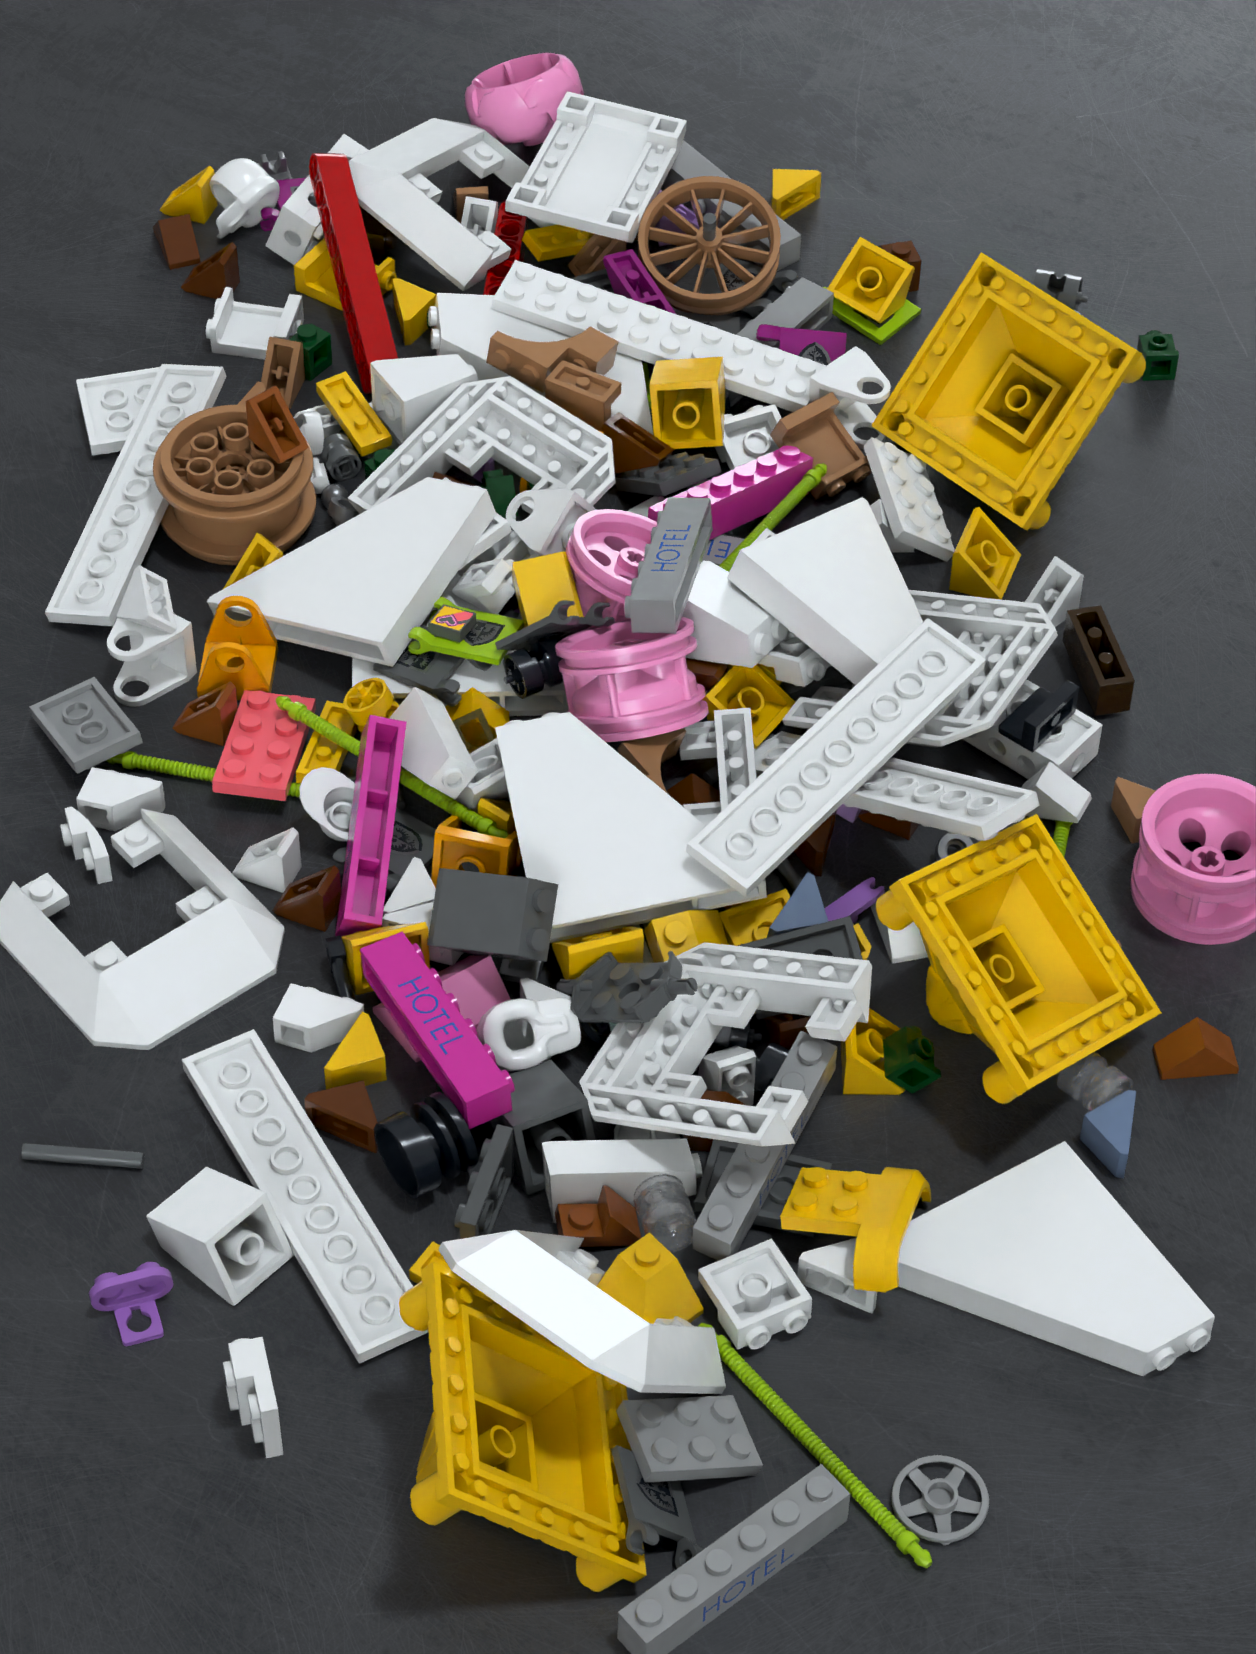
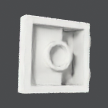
(748, 435)
(795, 662)
(756, 1295)
(252, 1392)

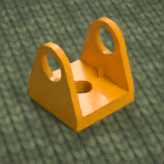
(238, 651)
(485, 851)

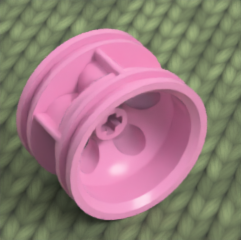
(606, 557)
(630, 681)
(1198, 892)

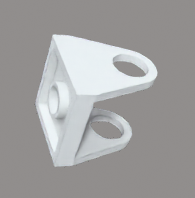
(846, 380)
(551, 520)
(154, 658)

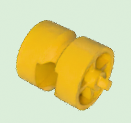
(367, 699)

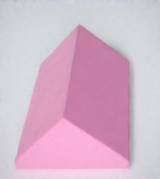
(474, 985)

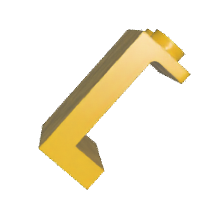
(316, 277)

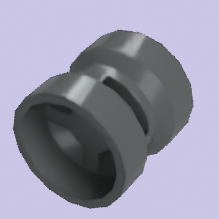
(340, 457)

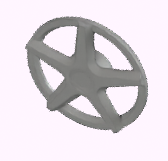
(940, 1499)

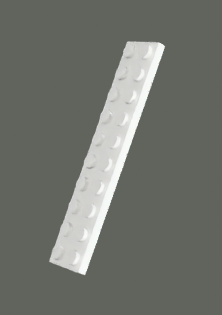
(654, 333)
(130, 502)
(835, 757)
(927, 794)
(307, 1190)

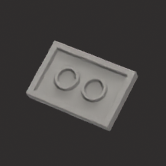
(86, 725)
(689, 1438)

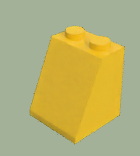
(688, 402)

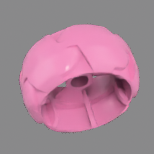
(521, 97)

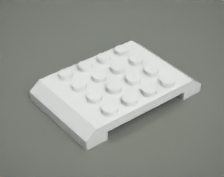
(599, 167)

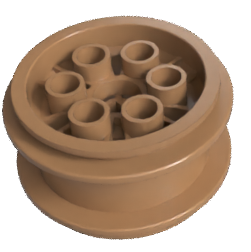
(229, 488)

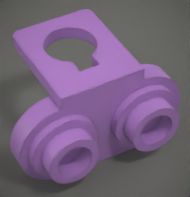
(133, 1292)

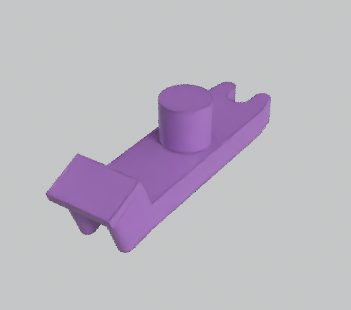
(854, 901)

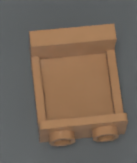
(582, 393)
(822, 436)

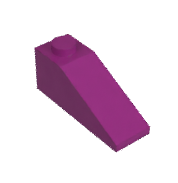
(633, 280)

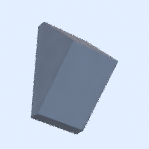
(801, 910)
(1108, 1131)

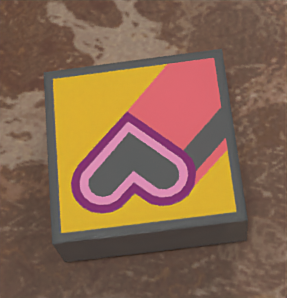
(452, 623)

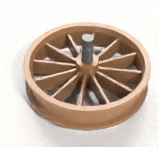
(709, 244)

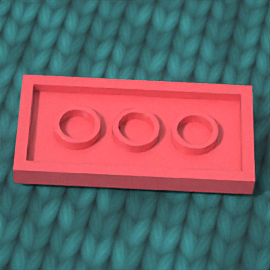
(261, 748)

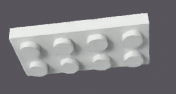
(909, 499)

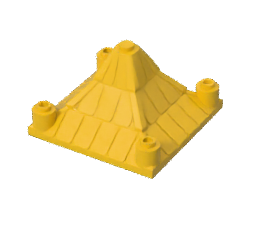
(1006, 391)
(1018, 956)
(518, 1431)

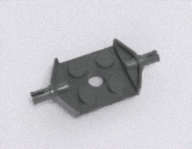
(625, 990)

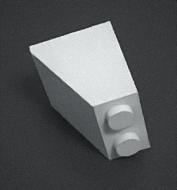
(413, 388)
(728, 622)
(222, 1233)

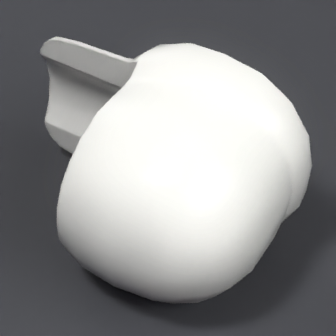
(243, 192)
(510, 1035)

